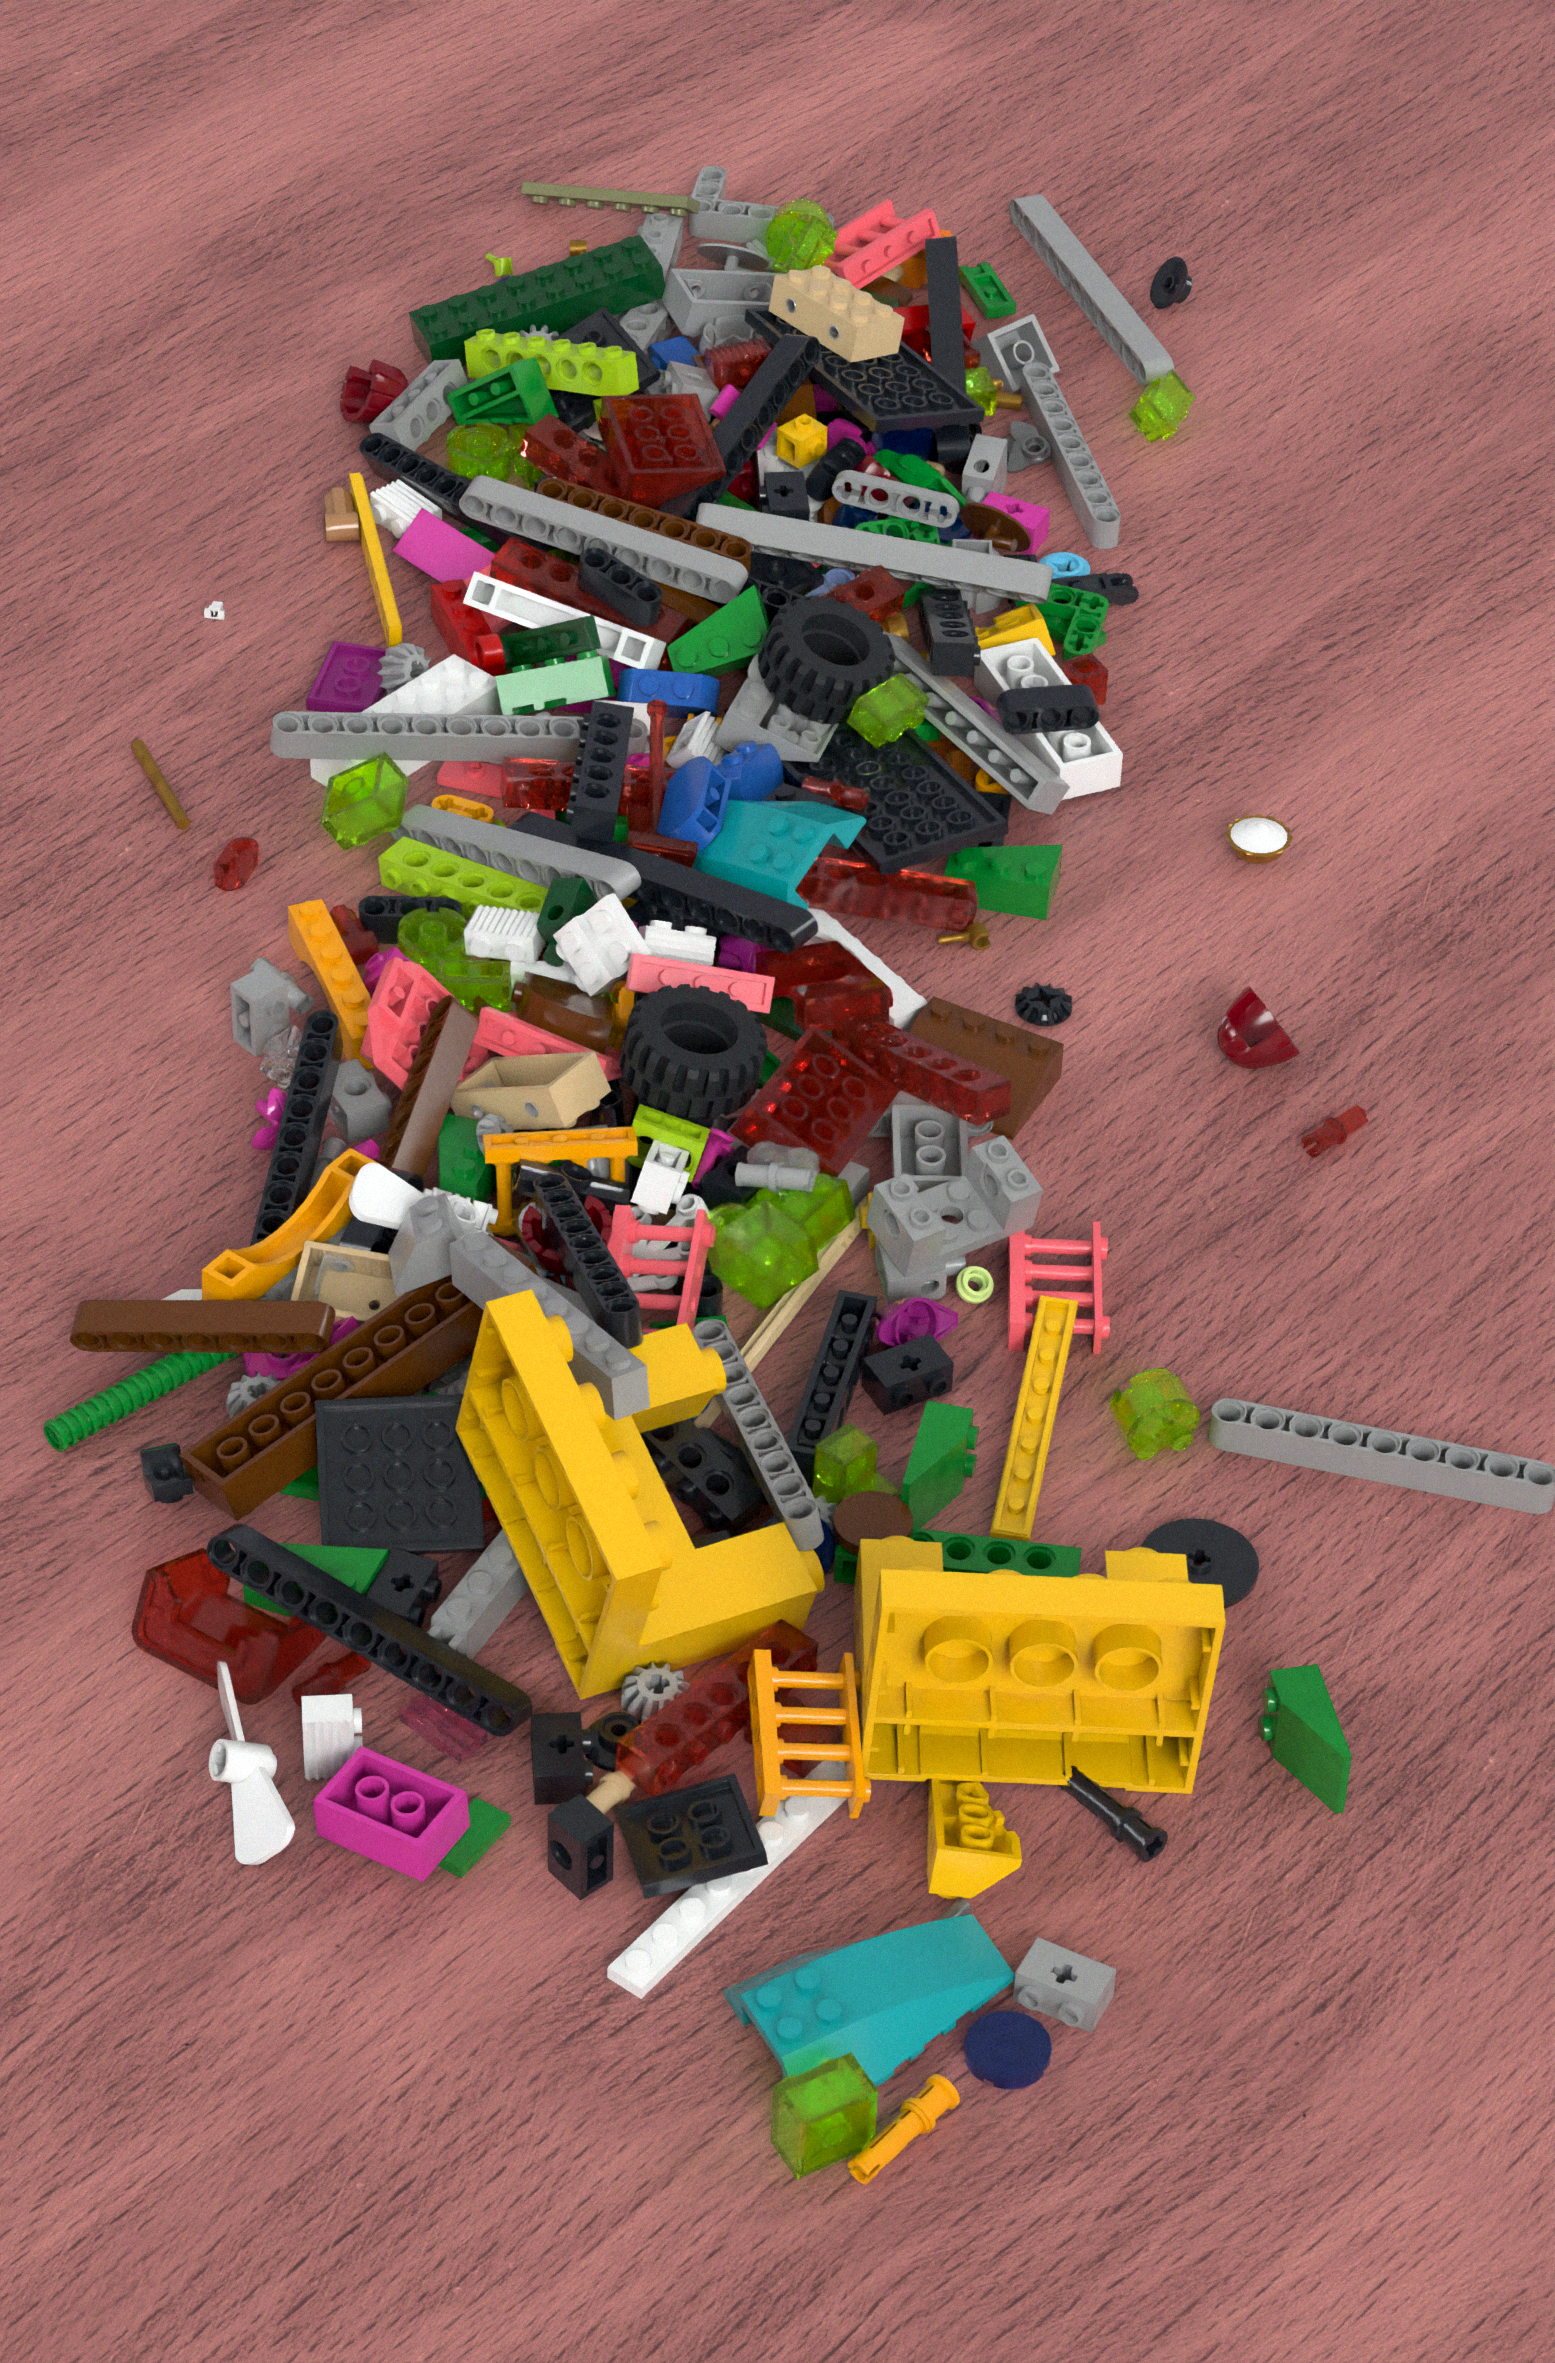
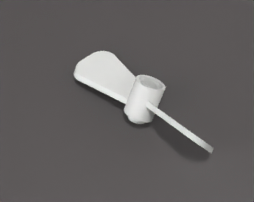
(385, 1198)
(259, 1813)

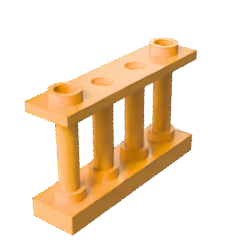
(547, 1146)
(771, 1751)

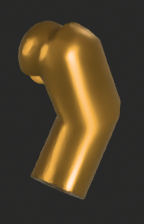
(1007, 400)

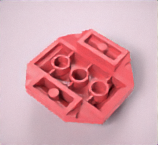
(399, 1019)

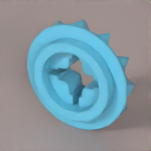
(1063, 561)

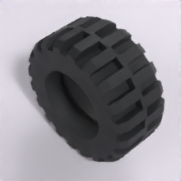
(828, 630)
(689, 1083)

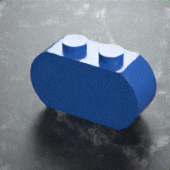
(681, 691)
(752, 771)
(694, 803)

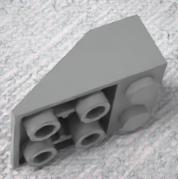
(761, 718)

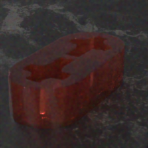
(236, 863)

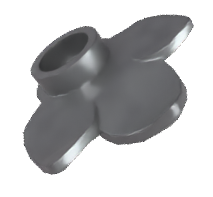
(1026, 447)

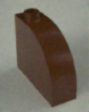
(564, 1010)

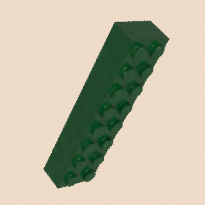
(552, 295)

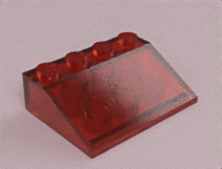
(658, 445)
(818, 1102)

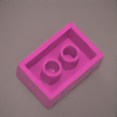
(391, 1813)

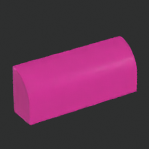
(441, 549)

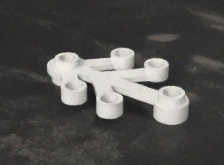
(684, 1217)

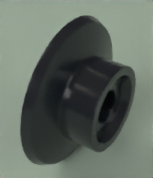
(1171, 284)
(605, 1737)

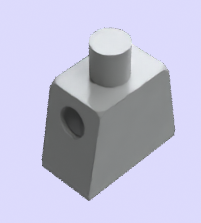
(975, 482)
(924, 1284)

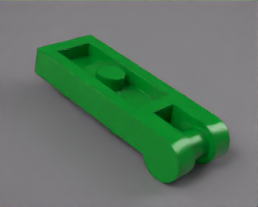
(987, 290)

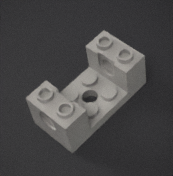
(989, 1200)

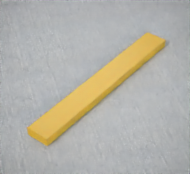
(375, 562)
(1034, 1419)

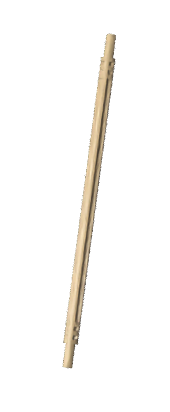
(786, 1310)

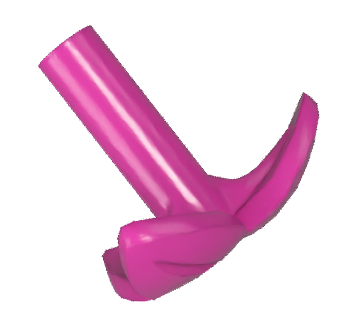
(272, 1111)
(715, 1149)

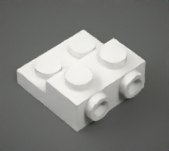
(600, 945)

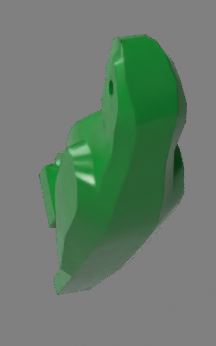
(917, 472)

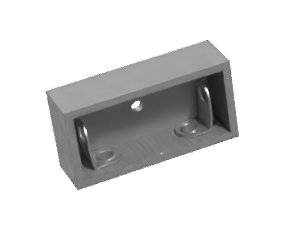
(716, 295)

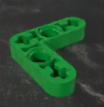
(1089, 614)

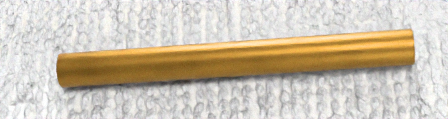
(160, 784)

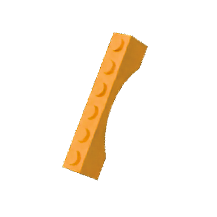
(323, 949)
(256, 1269)

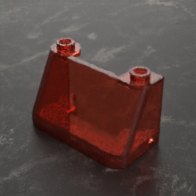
(195, 1623)

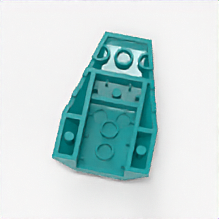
(775, 844)
(872, 1996)

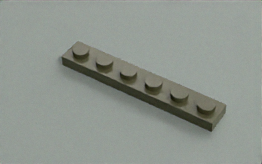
(599, 197)

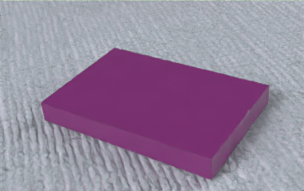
(347, 679)

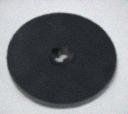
(1223, 1552)

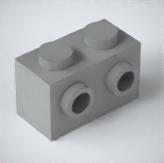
(259, 1009)

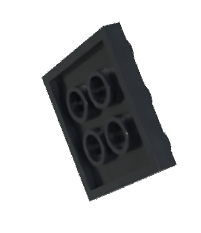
(690, 1836)

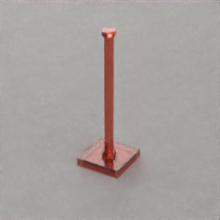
(672, 849)

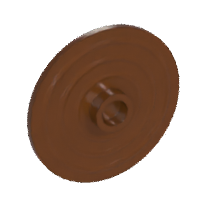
(995, 525)

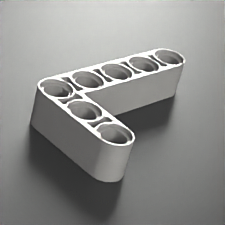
(726, 218)

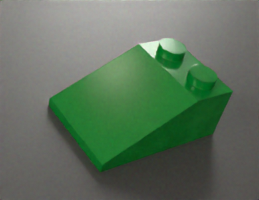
(939, 1460)
(1306, 1732)

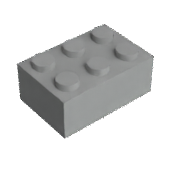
(927, 1144)

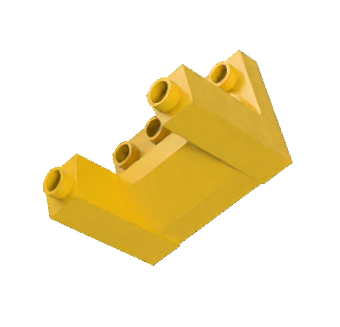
(595, 1514)
(1033, 1671)

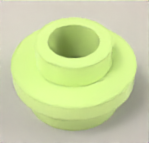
(981, 1277)

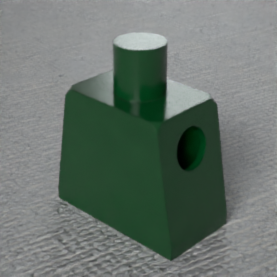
(563, 902)

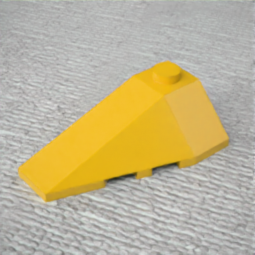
(1013, 627)
(966, 1840)

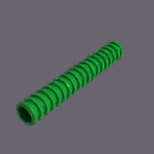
(128, 1396)

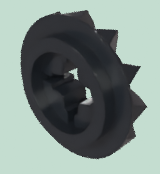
(1032, 1010)

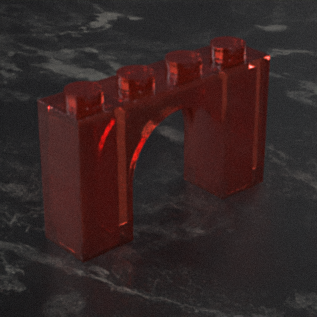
(827, 986)

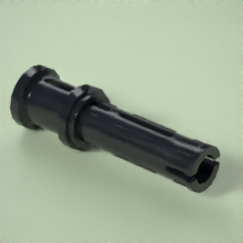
(1124, 1822)

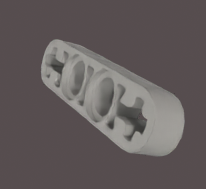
(894, 504)

